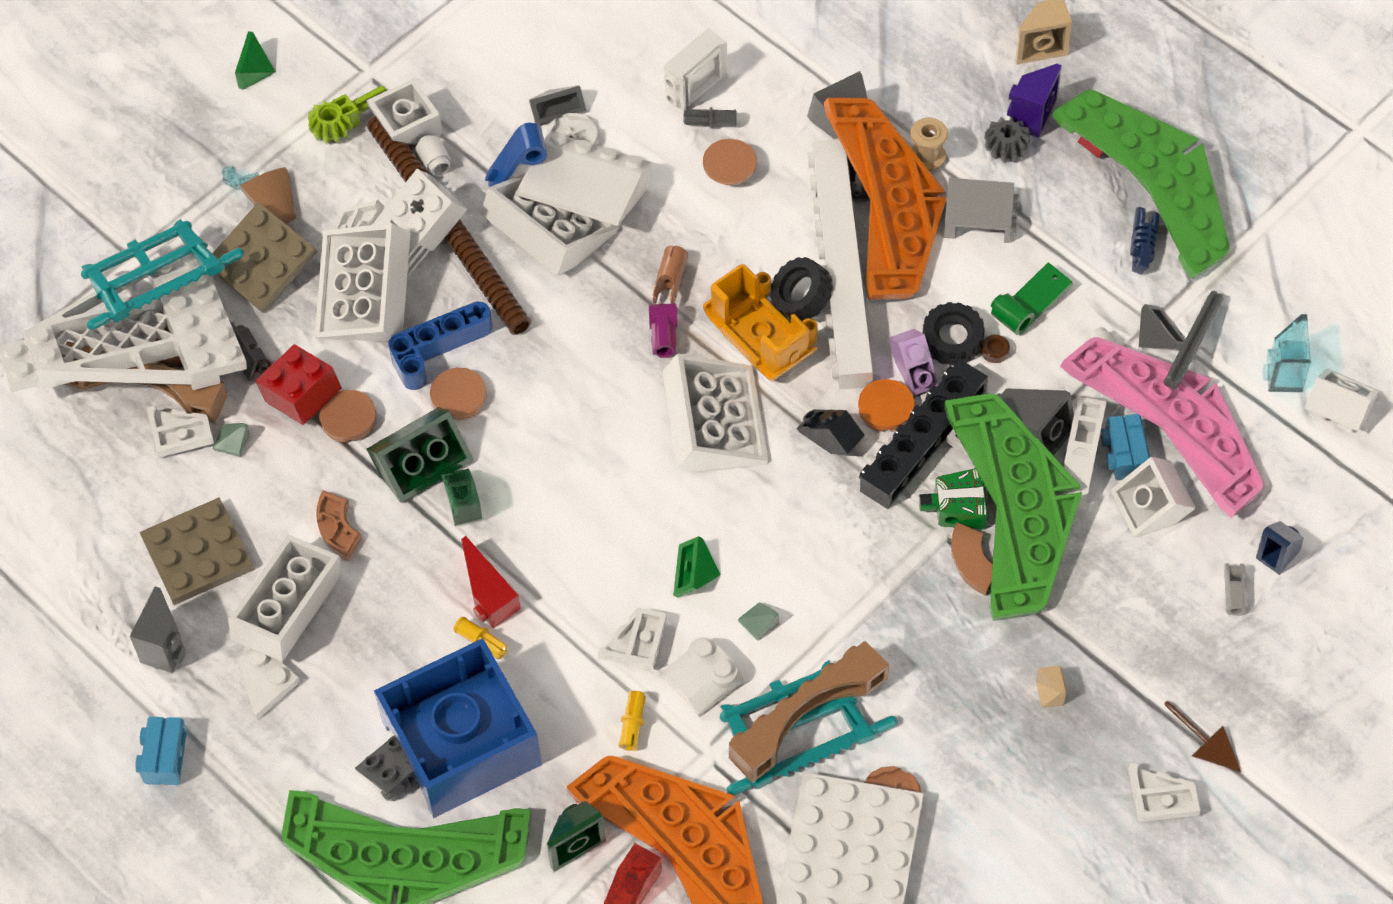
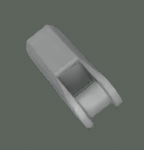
(1235, 590)

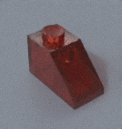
(634, 877)

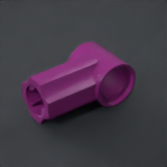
(663, 324)

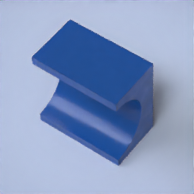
(459, 727)

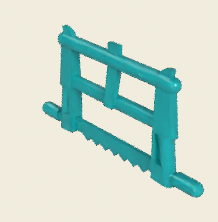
(193, 245)
(860, 729)

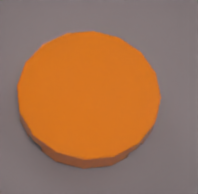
(885, 404)

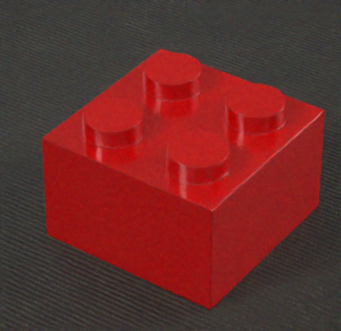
(298, 384)

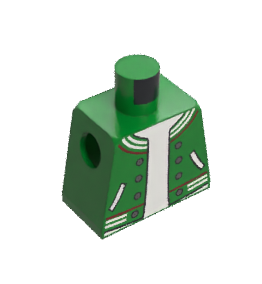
(957, 499)

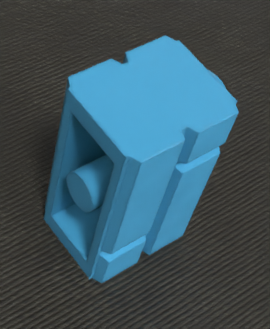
(1125, 443)
(162, 750)

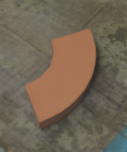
(334, 526)
(969, 558)

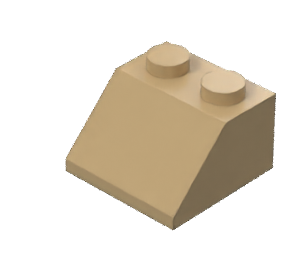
(1044, 32)

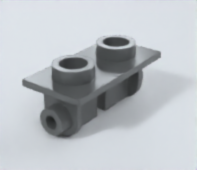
(255, 357)

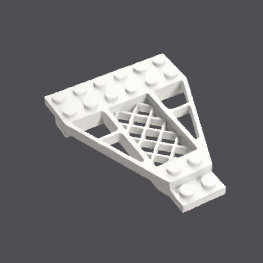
(196, 334)

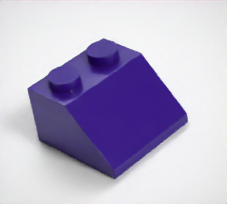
(1035, 98)

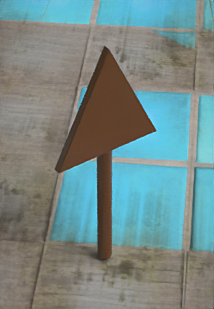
(1215, 749)

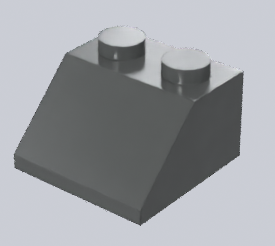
(157, 636)

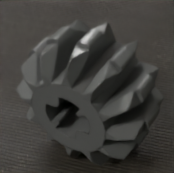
(1007, 139)

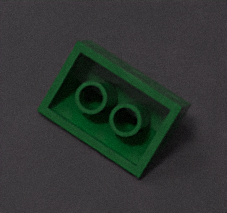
(420, 453)

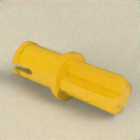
(473, 633)
(632, 721)

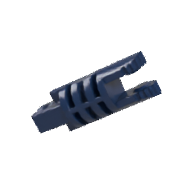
(1143, 240)

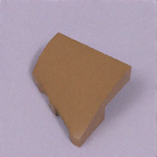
(273, 192)

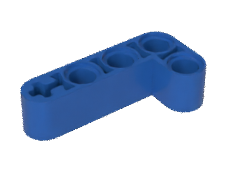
(471, 322)

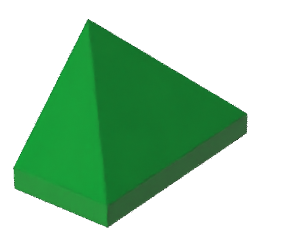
(253, 63)
(694, 567)

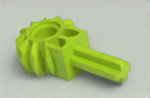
(339, 116)

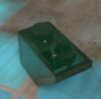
(462, 496)

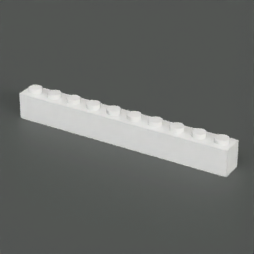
(841, 260)

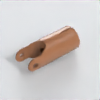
(670, 272)

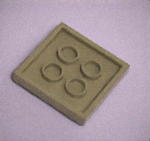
(270, 259)
(196, 551)

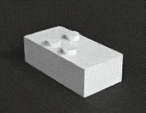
(284, 598)

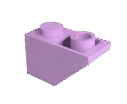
(913, 360)

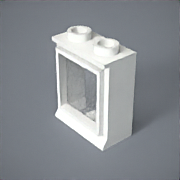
(695, 69)

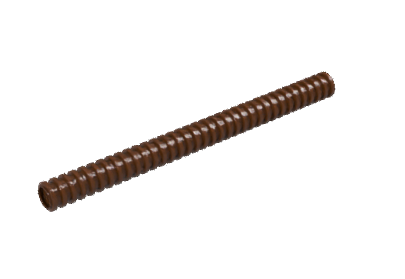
(459, 240)

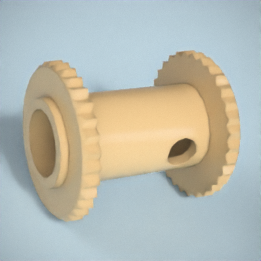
(929, 145)

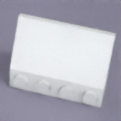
(586, 179)
(546, 232)
(362, 283)
(713, 414)

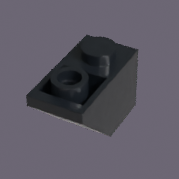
(831, 430)

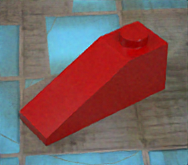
(490, 591)

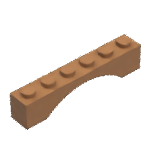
(203, 400)
(853, 675)

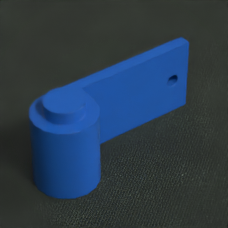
(523, 147)

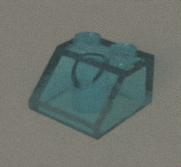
(1289, 358)

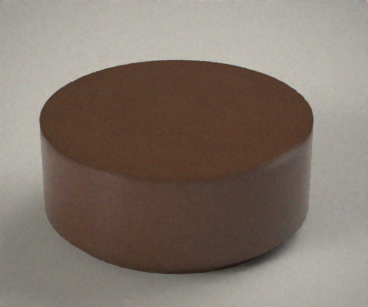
(995, 348)

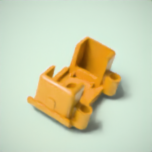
(755, 326)

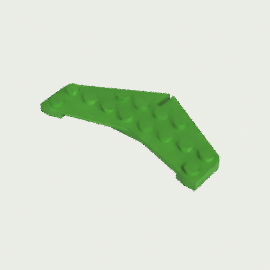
(1156, 158)
(1023, 484)
(418, 862)

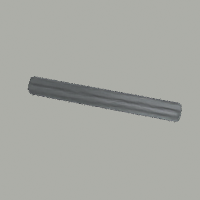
(1193, 340)

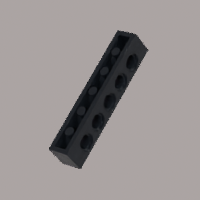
(886, 487)

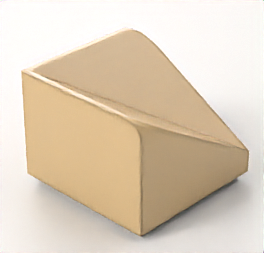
(1051, 686)

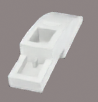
(1084, 443)

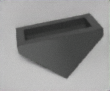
(556, 103)
(1158, 330)

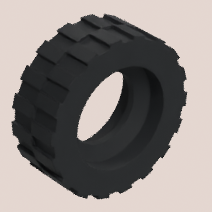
(786, 280)
(957, 314)

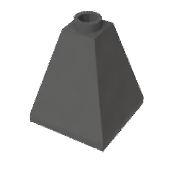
(849, 87)
(1044, 413)

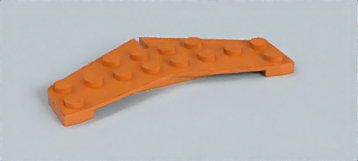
(902, 196)
(679, 822)

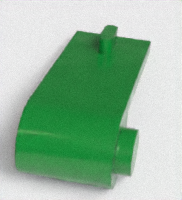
(1031, 300)

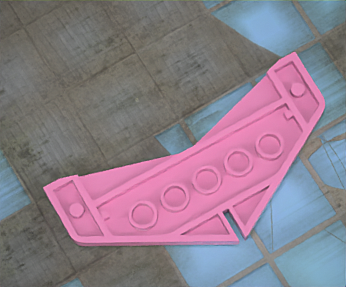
(1193, 422)

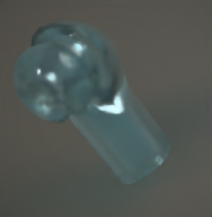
(234, 179)

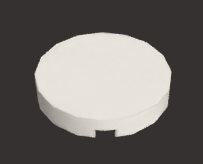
(576, 127)

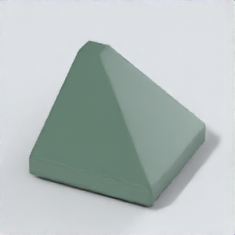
(232, 438)
(759, 620)

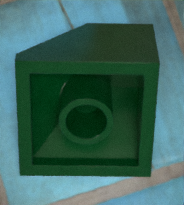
(574, 834)

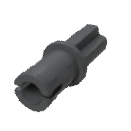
(710, 117)

